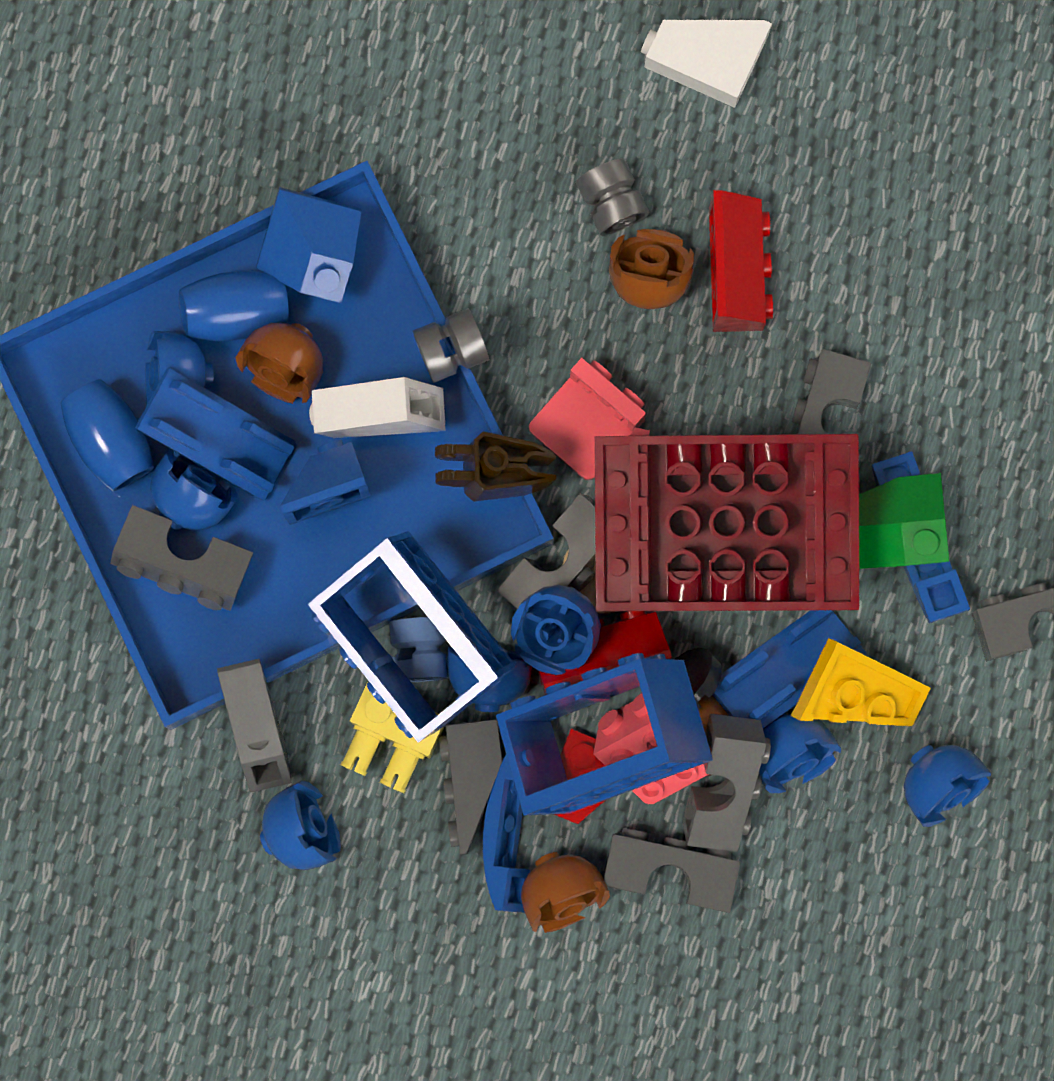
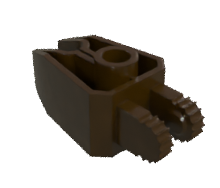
(495, 467)

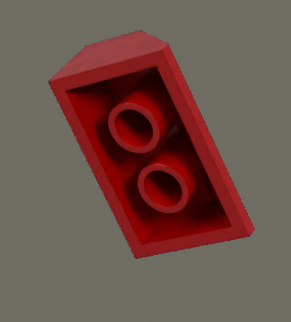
(739, 262)
(633, 635)

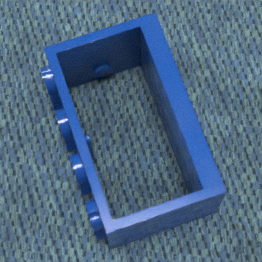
(443, 608)
(536, 756)

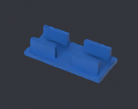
(215, 434)
(775, 674)

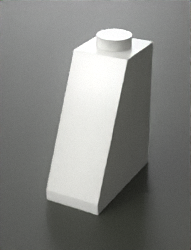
(707, 54)
(378, 409)

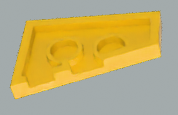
(858, 689)

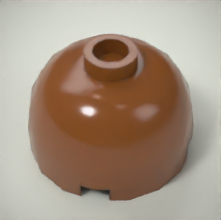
(650, 268)
(283, 361)
(560, 890)

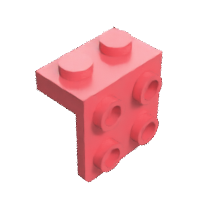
(584, 409)
(630, 732)

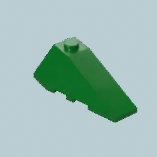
(903, 523)

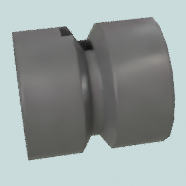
(612, 196)
(464, 338)

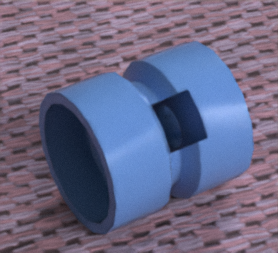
(418, 649)

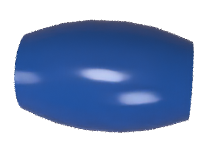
(232, 305)
(106, 435)

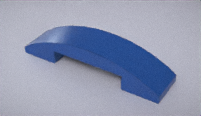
(934, 584)
(501, 843)

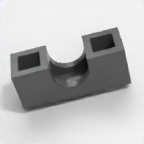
(832, 381)
(578, 529)
(145, 553)
(1004, 624)
(721, 813)
(709, 875)

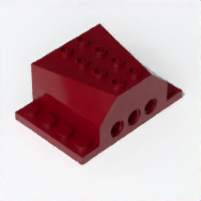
(727, 522)

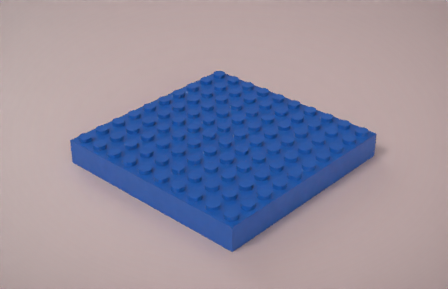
(361, 341)

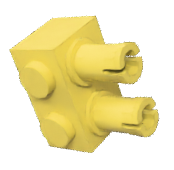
(376, 724)

